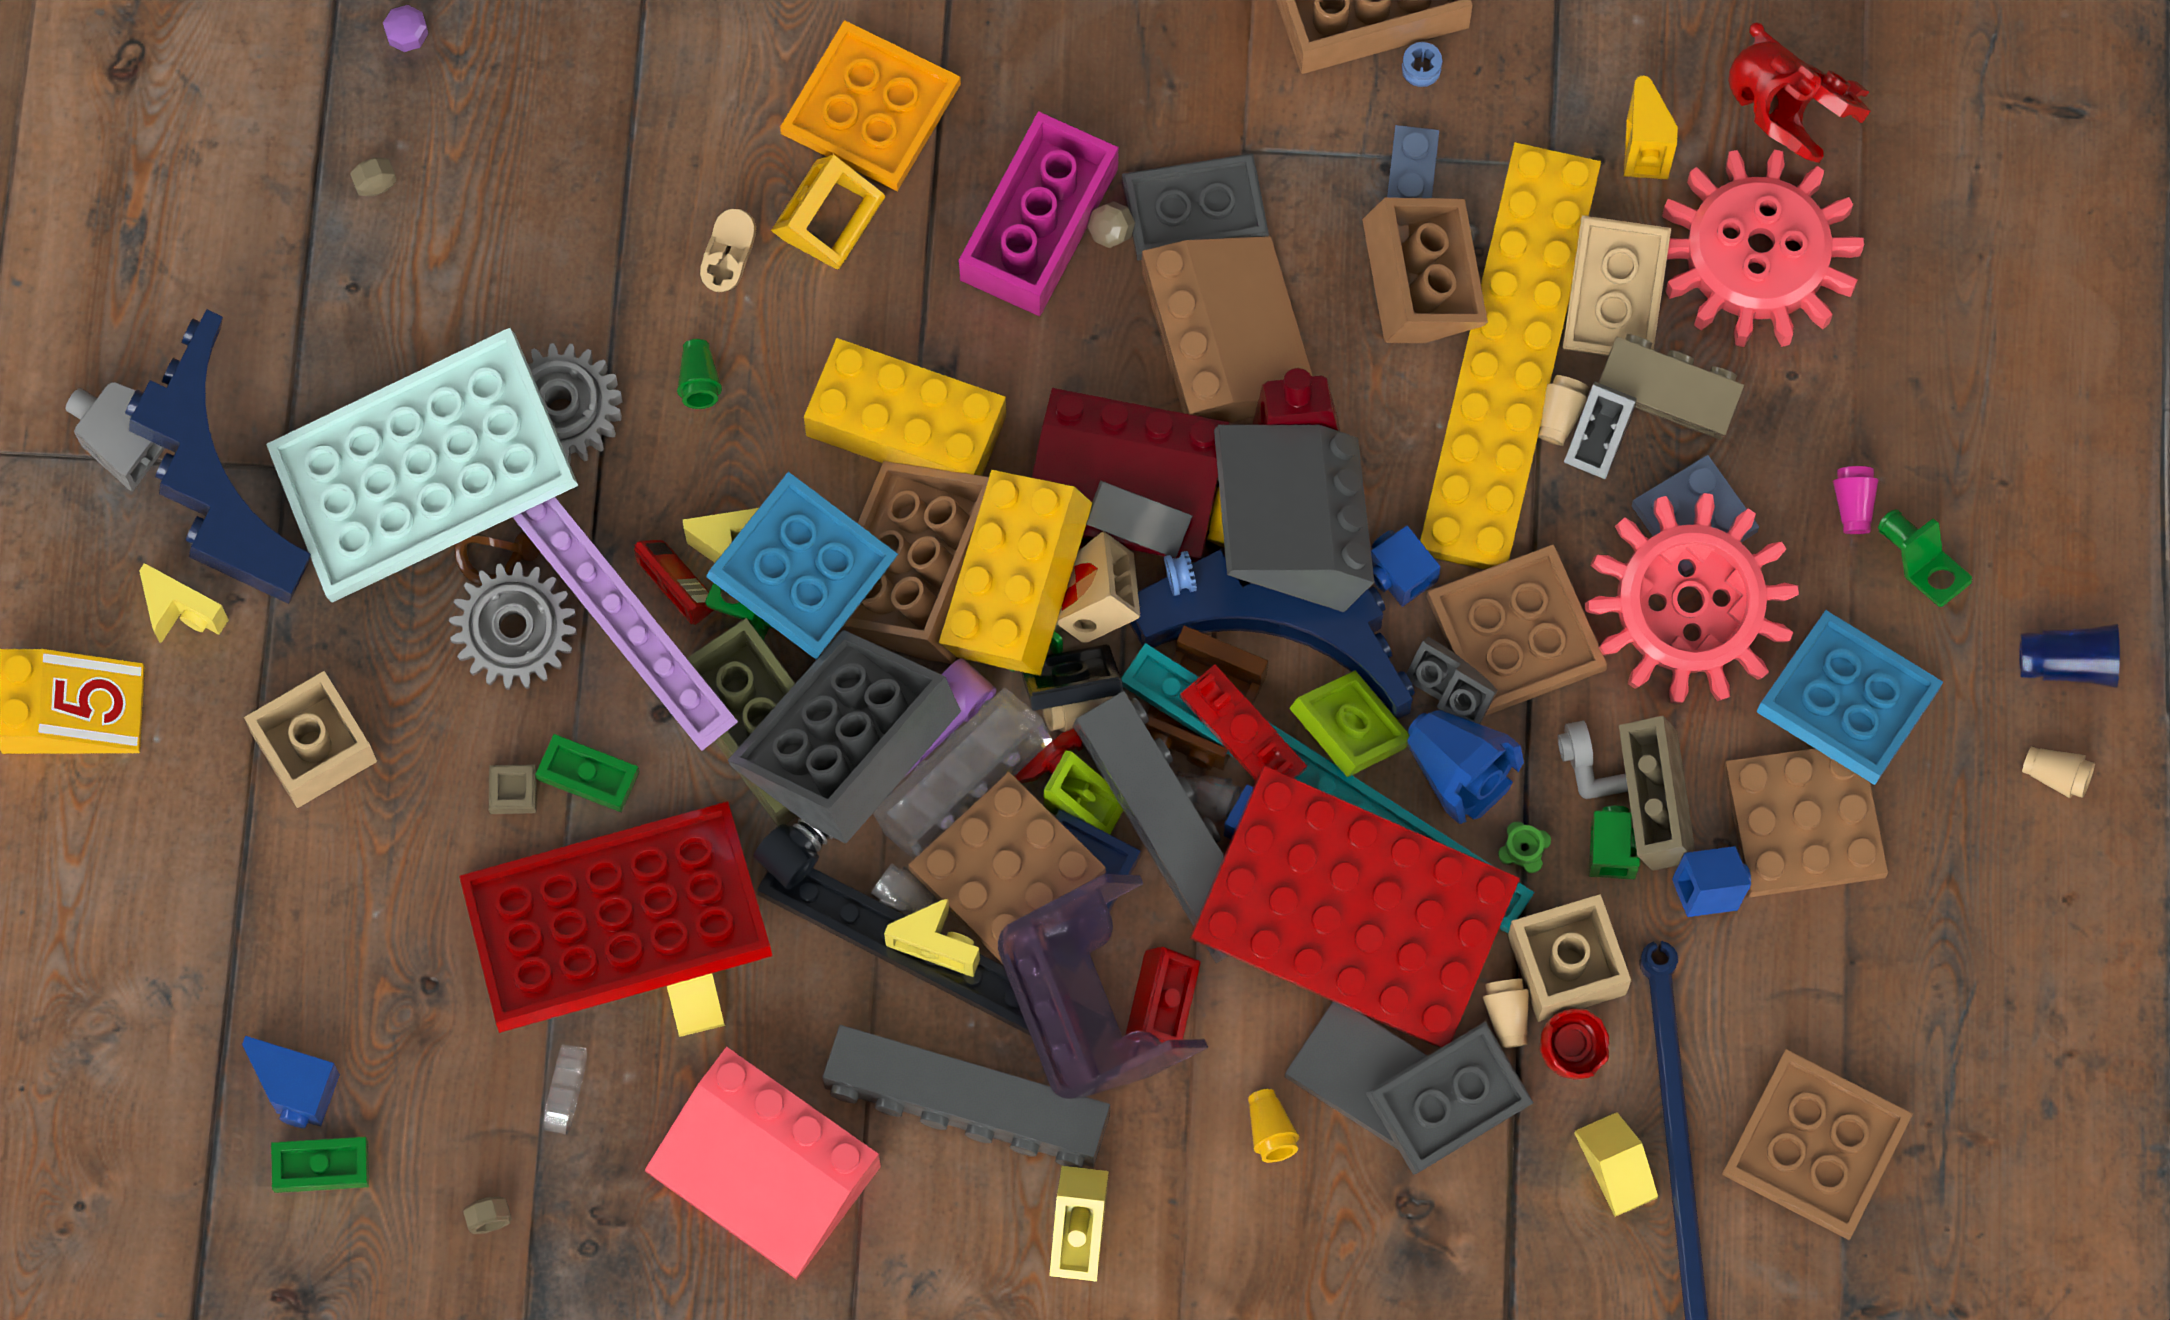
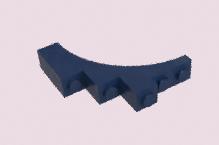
(231, 534)
(1228, 606)

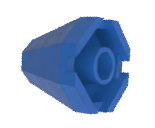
(1463, 762)

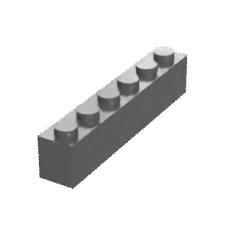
(1154, 800)
(965, 1097)

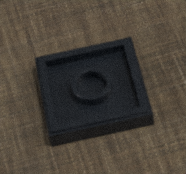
(1074, 678)

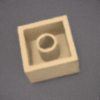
(310, 739)
(1569, 957)

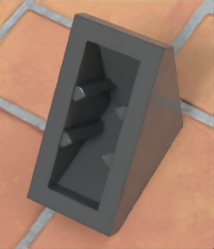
(1600, 430)

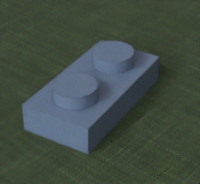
(1413, 162)

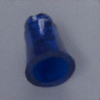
(2072, 655)

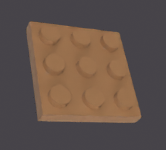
(1519, 627)
(1803, 822)
(1003, 861)
(1817, 1144)

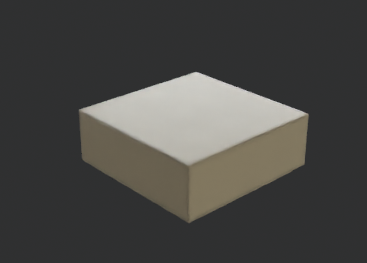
(512, 789)

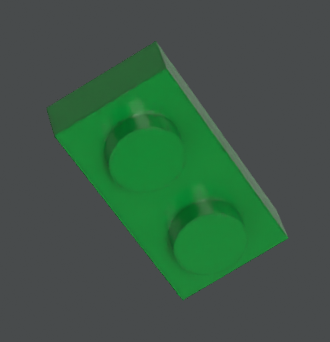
(587, 773)
(320, 1164)

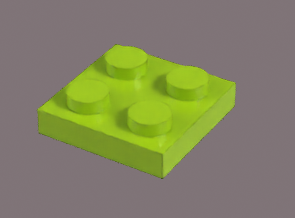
(1350, 723)

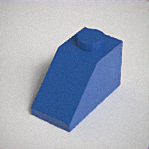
(293, 1081)

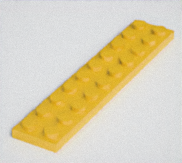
(1509, 358)

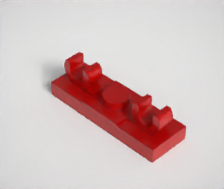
(1240, 725)

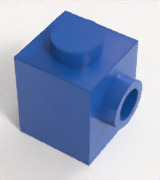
(1403, 565)
(1711, 881)

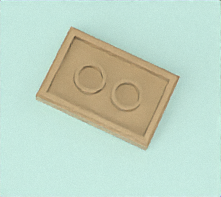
(1615, 284)

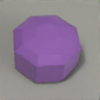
(405, 28)

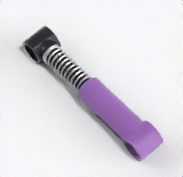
(792, 850)

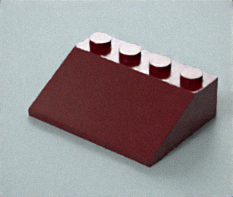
(1136, 449)

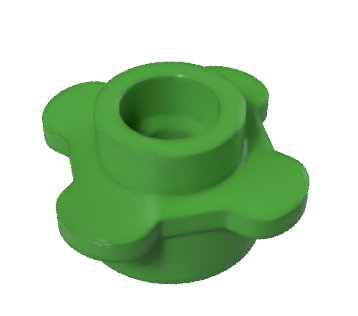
(1524, 834)

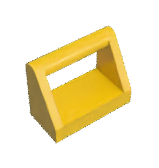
(1649, 133)
(808, 199)

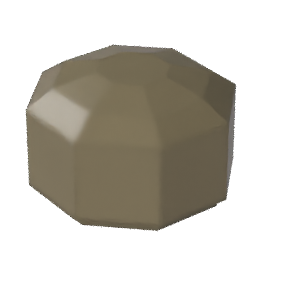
(373, 177)
(1111, 224)
(487, 1215)

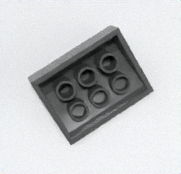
(1295, 511)
(847, 734)

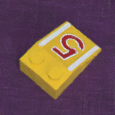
(69, 703)

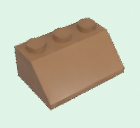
(1424, 269)

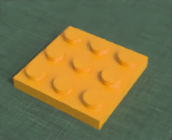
(870, 105)

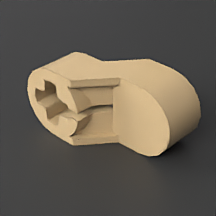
(722, 270)

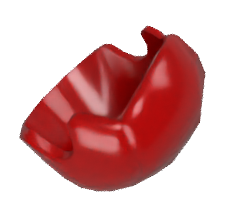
(1574, 1044)

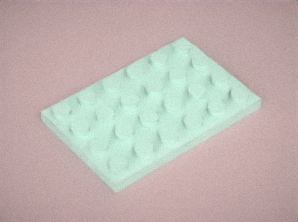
(421, 465)

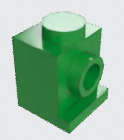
(1612, 844)

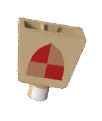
(1100, 590)

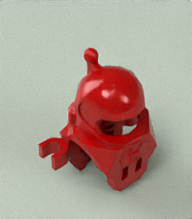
(1773, 70)

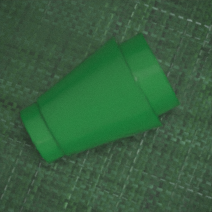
(698, 376)

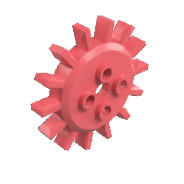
(1789, 277)
(1718, 564)

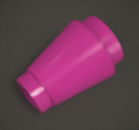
(1856, 498)

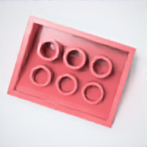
(763, 1163)

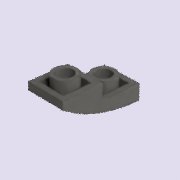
(1138, 519)
(1452, 681)

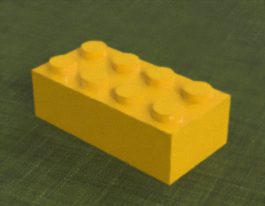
(903, 412)
(1015, 572)

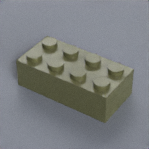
(750, 685)

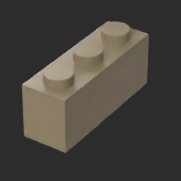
(1673, 386)
(1657, 792)

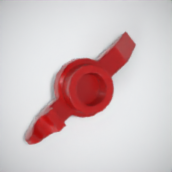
(1049, 757)

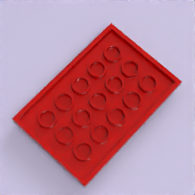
(1354, 908)
(614, 916)

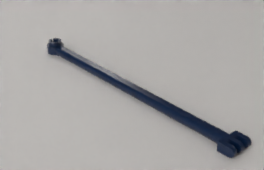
(1676, 1129)

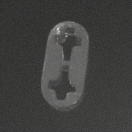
(565, 1089)

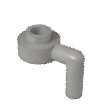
(1577, 748)

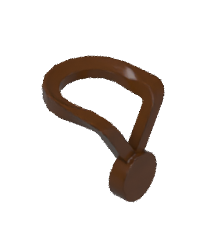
(523, 550)

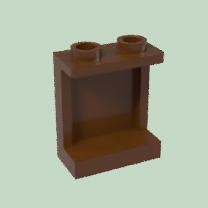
(1198, 654)

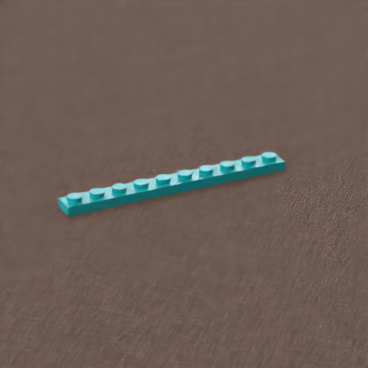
(1162, 680)

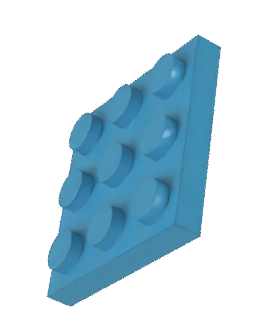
(802, 565)
(1849, 697)

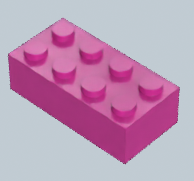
(1038, 214)

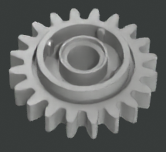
(587, 390)
(506, 597)

